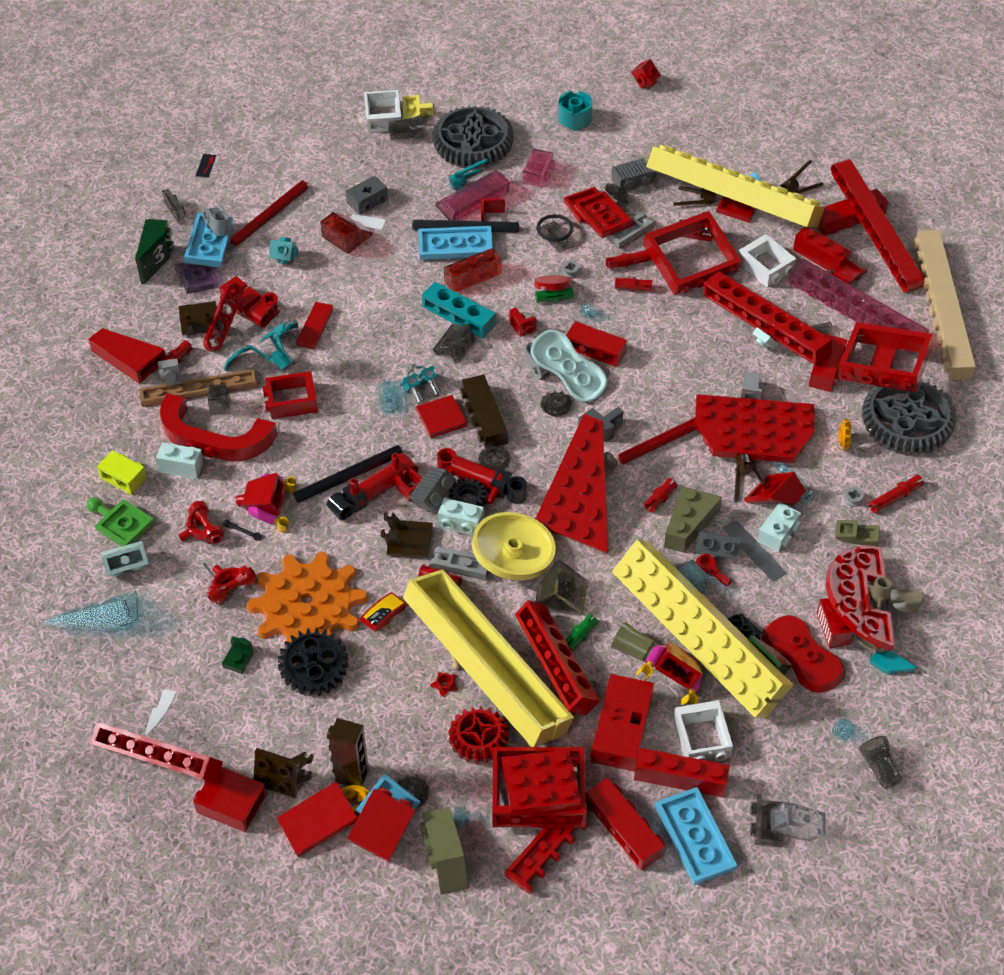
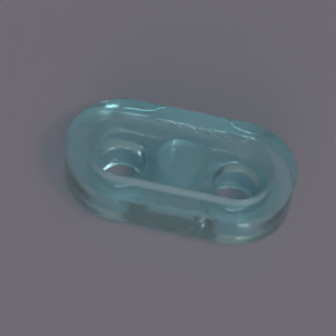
(389, 397)

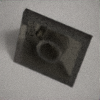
(562, 590)

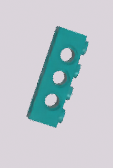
(458, 309)

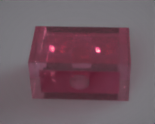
(538, 168)

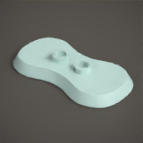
(581, 377)

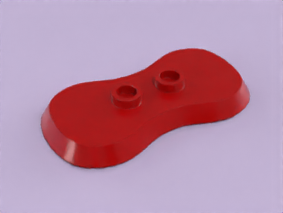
(812, 665)

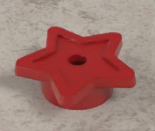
(444, 678)

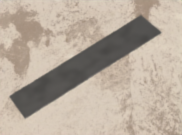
(755, 551)

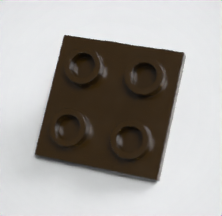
(197, 317)
(407, 537)
(281, 773)

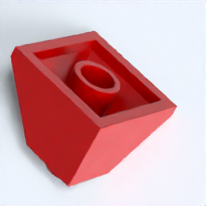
(778, 488)

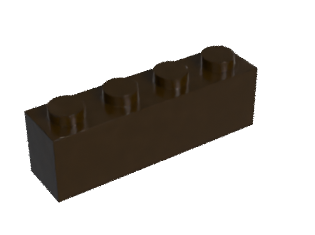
(484, 411)
(348, 752)

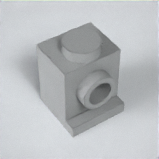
(170, 372)
(751, 386)

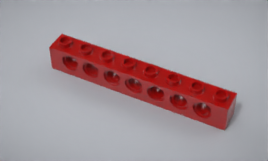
(768, 317)

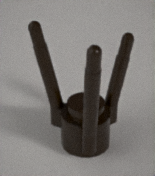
(792, 184)
(706, 195)
(744, 466)

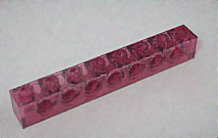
(848, 299)

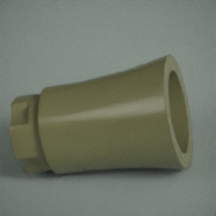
(632, 642)

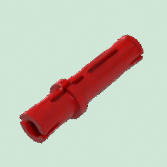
(627, 259)
(902, 490)

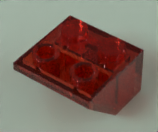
(344, 231)

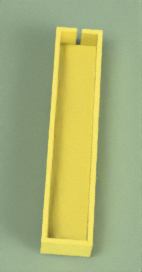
(736, 186)
(702, 629)
(488, 658)

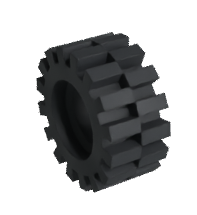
(469, 487)

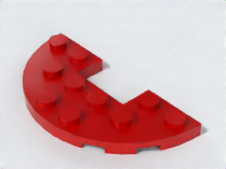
(849, 594)

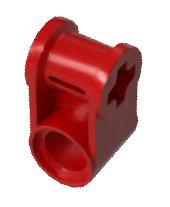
(264, 310)

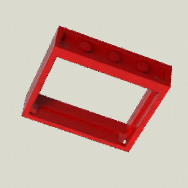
(704, 220)
(885, 337)
(557, 819)

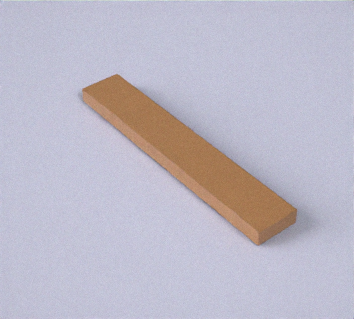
(198, 387)

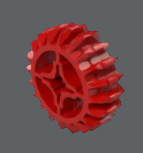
(468, 742)

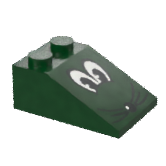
(153, 248)

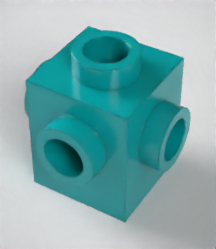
(277, 250)

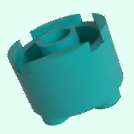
(575, 110)

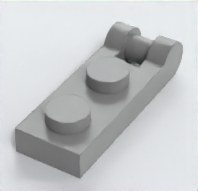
(640, 225)
(458, 562)

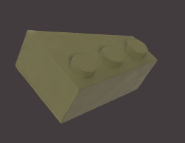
(690, 515)
(445, 850)

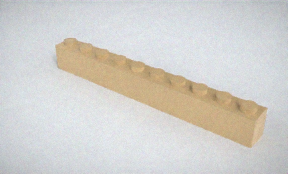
(944, 305)

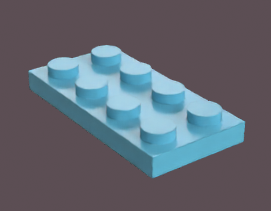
(453, 242)
(205, 246)
(695, 836)

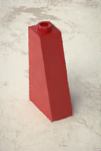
(129, 355)

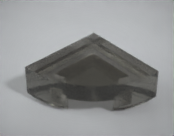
(824, 328)

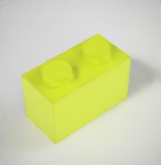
(122, 472)

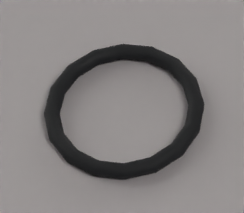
(550, 238)

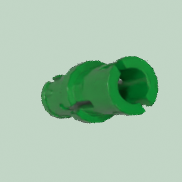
(544, 296)
(581, 631)

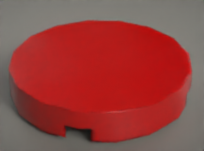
(552, 282)

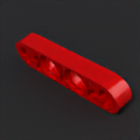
(223, 317)

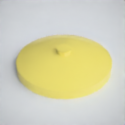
(513, 546)

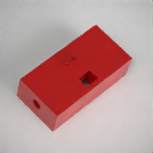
(622, 722)

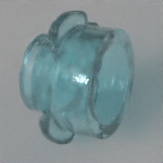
(587, 310)
(847, 726)
(461, 816)

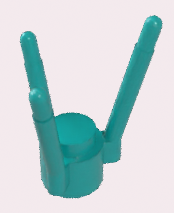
(458, 179)

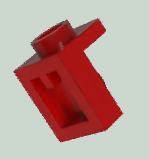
(520, 323)

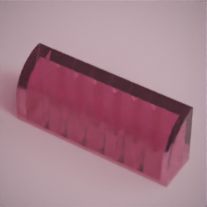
(468, 198)

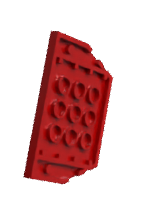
(754, 427)

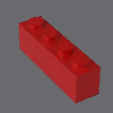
(841, 215)
(681, 772)
(625, 824)

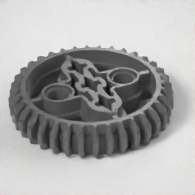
(472, 136)
(909, 416)

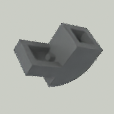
(610, 421)

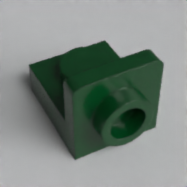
(238, 655)

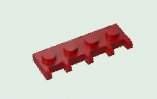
(537, 854)

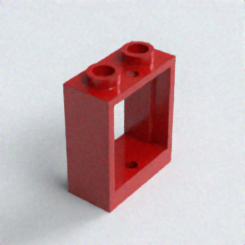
(290, 407)

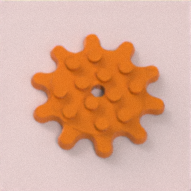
(284, 596)

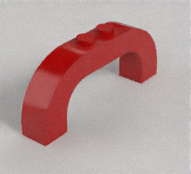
(214, 445)

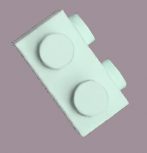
(179, 460)
(459, 516)
(779, 527)
(124, 558)

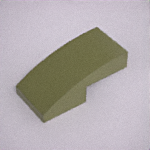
(851, 532)

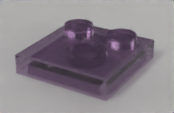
(198, 277)

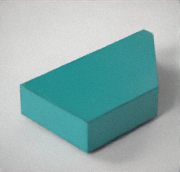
(891, 663)

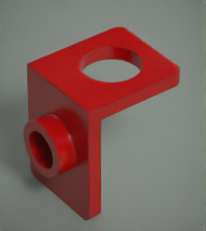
(492, 205)

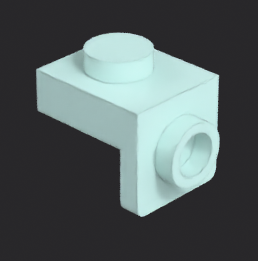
(764, 339)

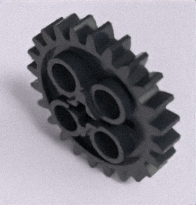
(300, 676)

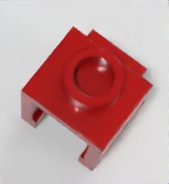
(408, 485)

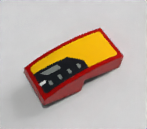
(382, 611)

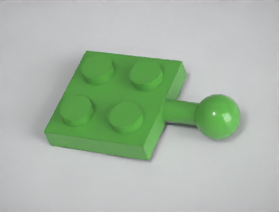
(121, 524)

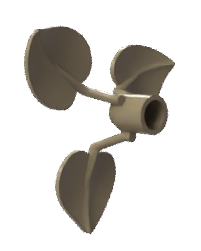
(902, 601)

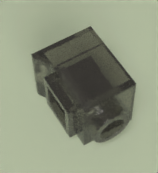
(219, 400)

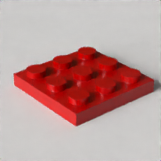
(540, 782)

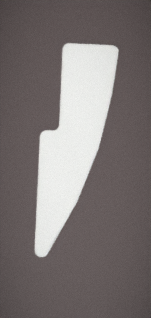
(157, 713)

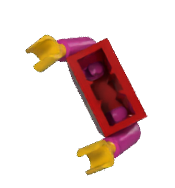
(265, 497)
(676, 665)

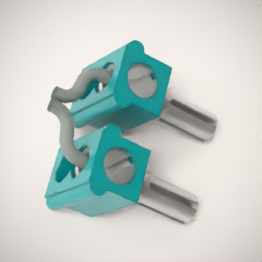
(411, 382)

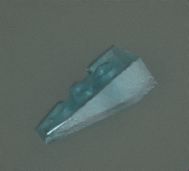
(113, 613)

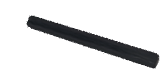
(496, 226)
(346, 474)

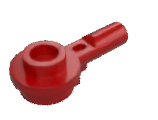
(708, 565)

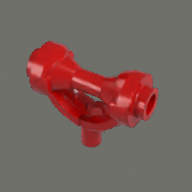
(211, 534)
(240, 576)

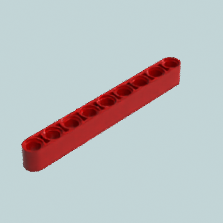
(877, 226)

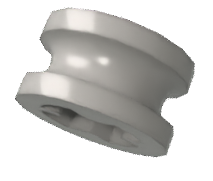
(570, 265)
(853, 502)

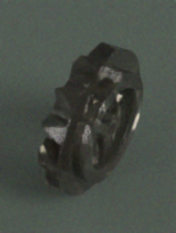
(617, 193)
(555, 409)
(487, 454)
(420, 786)

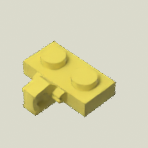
(413, 107)

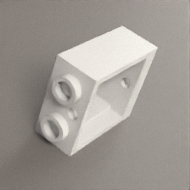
(380, 122)
(760, 246)
(701, 713)

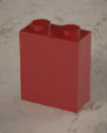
(231, 799)
(381, 824)

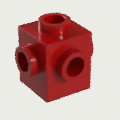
(646, 73)

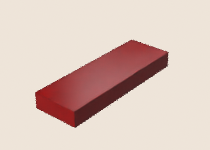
(314, 325)

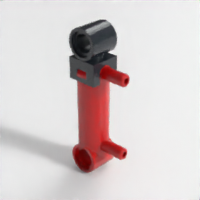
(498, 482)
(357, 495)

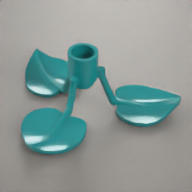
(280, 355)

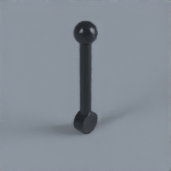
(256, 536)

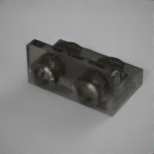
(455, 341)
(762, 823)

